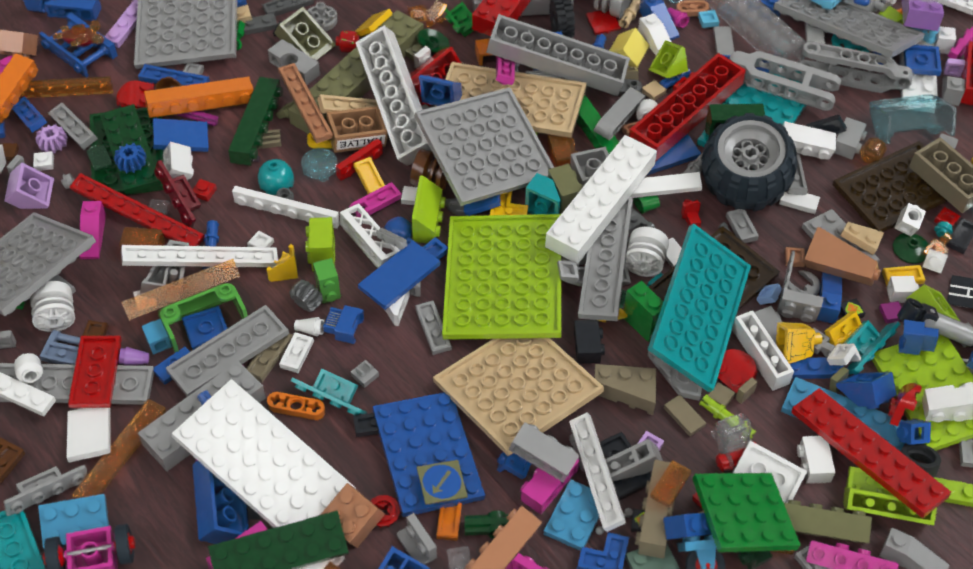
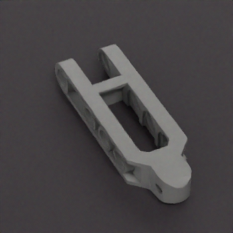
(834, 55)
(805, 93)

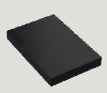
(626, 486)

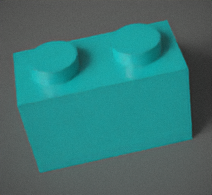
(542, 196)

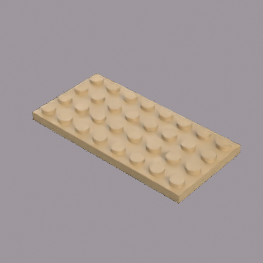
(547, 101)

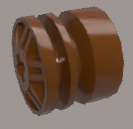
(427, 165)

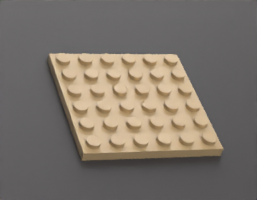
(517, 384)

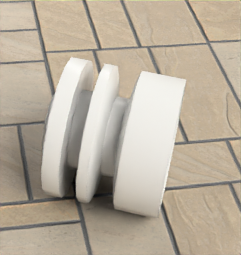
(646, 251)
(52, 307)

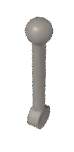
(627, 513)

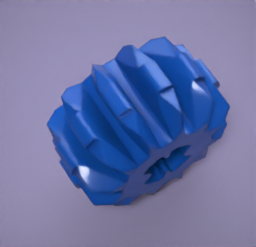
(130, 158)

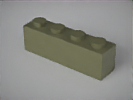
(829, 523)

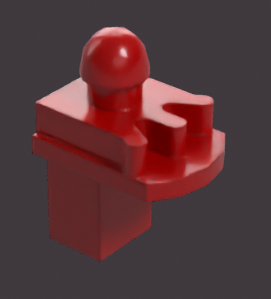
(690, 212)

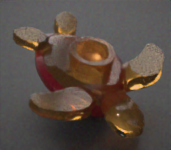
(80, 35)

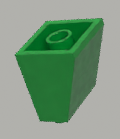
(642, 309)

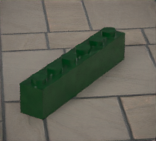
(255, 121)

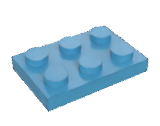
(72, 516)
(573, 516)

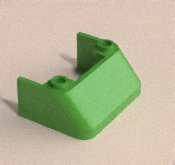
(201, 301)

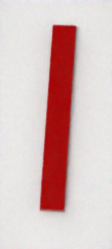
(135, 210)

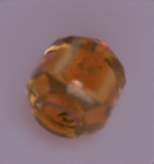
(873, 150)

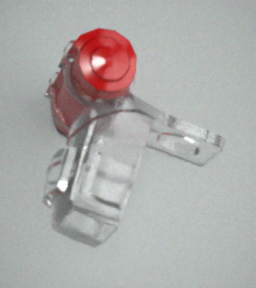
(732, 438)

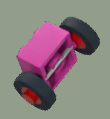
(91, 549)

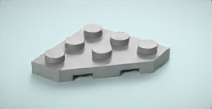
(679, 382)

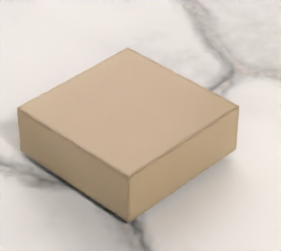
(654, 90)

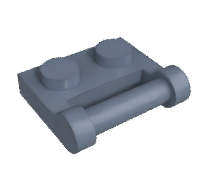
(58, 352)

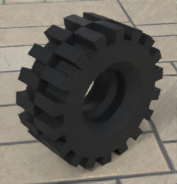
(562, 17)

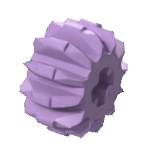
(51, 138)

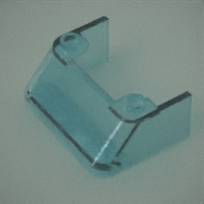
(911, 114)

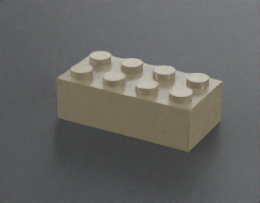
(946, 173)

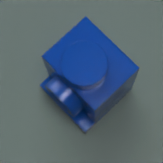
(909, 430)

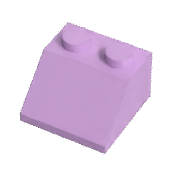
(28, 188)

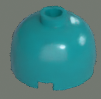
(275, 175)

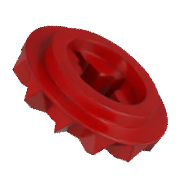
(392, 507)

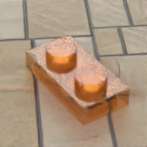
(670, 483)

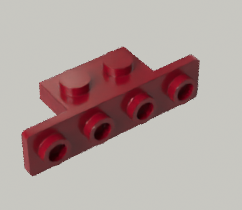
(180, 192)

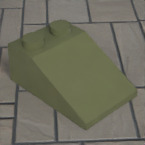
(305, 34)

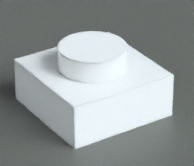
(422, 56)
(44, 161)
(935, 260)

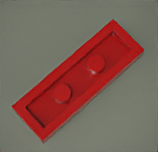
(346, 168)

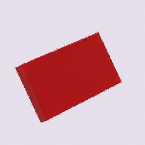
(95, 372)

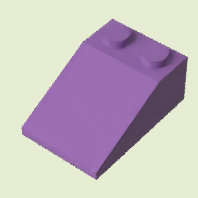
(922, 14)

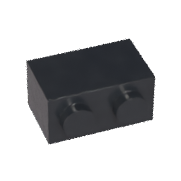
(588, 342)

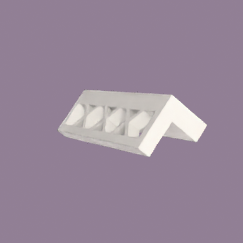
(363, 237)

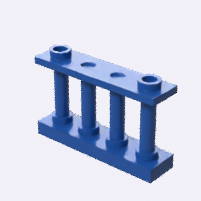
(105, 48)

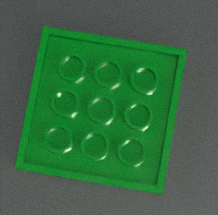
(745, 512)

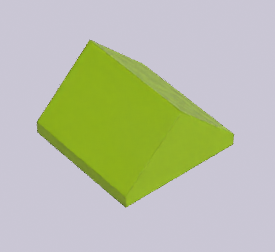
(670, 60)

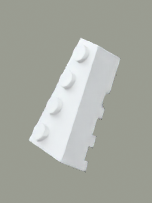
(948, 403)

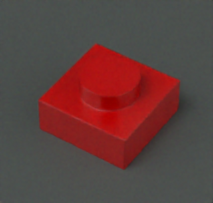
(204, 189)

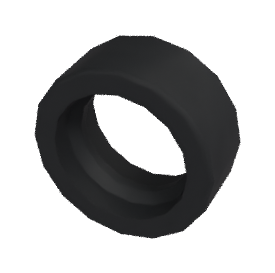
(925, 454)

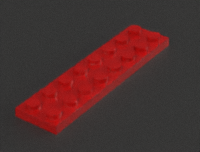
(871, 453)

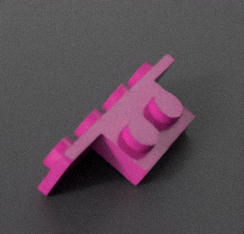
(842, 558)

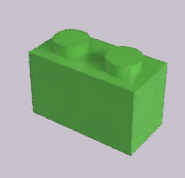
(327, 280)

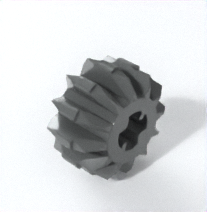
(306, 295)

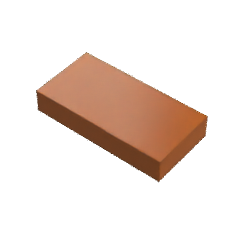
(449, 522)

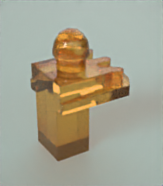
(435, 12)

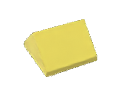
(631, 45)

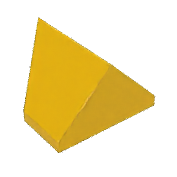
(285, 268)

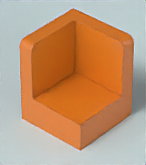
(480, 49)

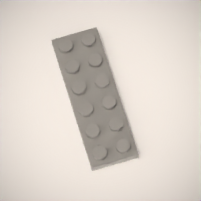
(234, 344)

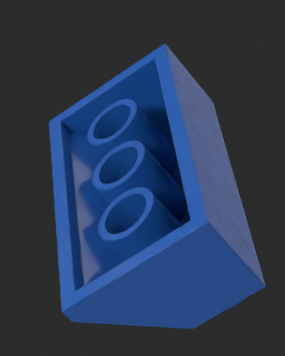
(218, 509)

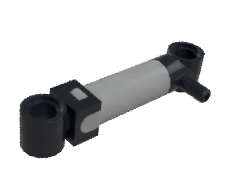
(947, 326)

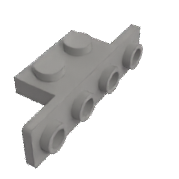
(42, 487)

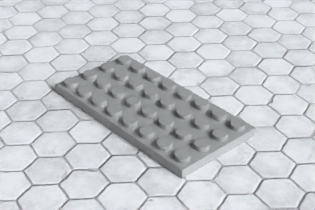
(854, 24)

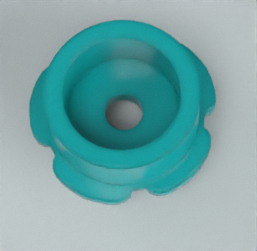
(943, 227)

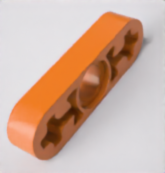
(308, 414)

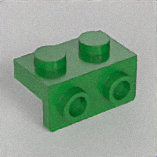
(461, 18)

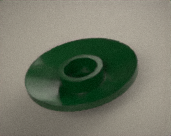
(433, 40)
(910, 248)

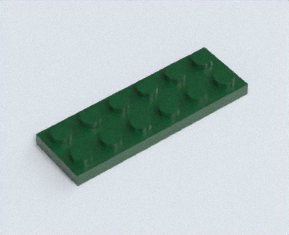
(124, 127)
(284, 546)

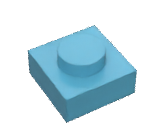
(708, 19)

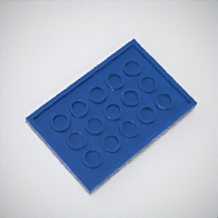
(422, 434)

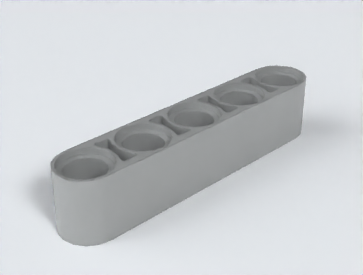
(619, 113)

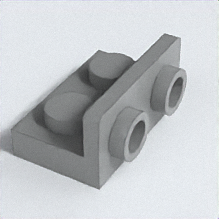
(417, 541)

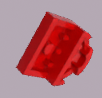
(133, 93)
(736, 369)
(905, 399)

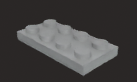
(833, 224)

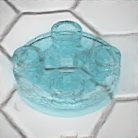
(319, 163)

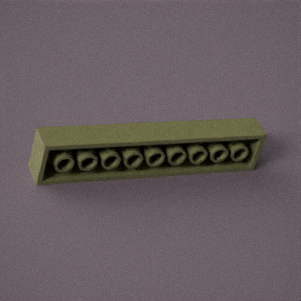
(349, 75)

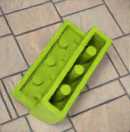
(868, 496)

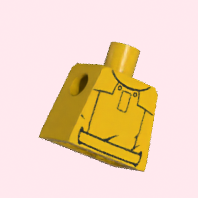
(796, 340)

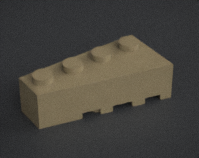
(652, 536)

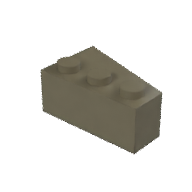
(628, 385)

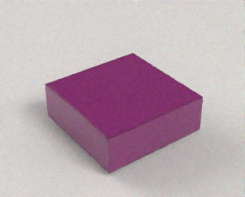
(889, 311)

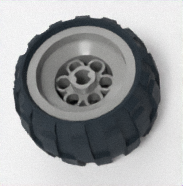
(754, 144)

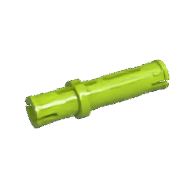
(718, 410)

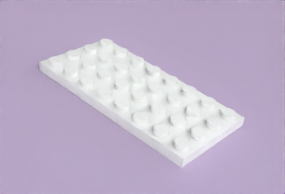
(259, 457)

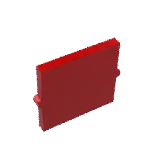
(602, 22)

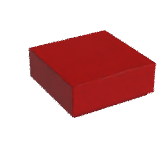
(947, 216)

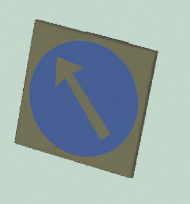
(441, 482)

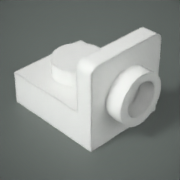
(843, 354)

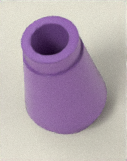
(133, 357)

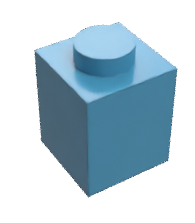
(156, 336)

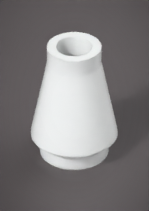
(310, 326)

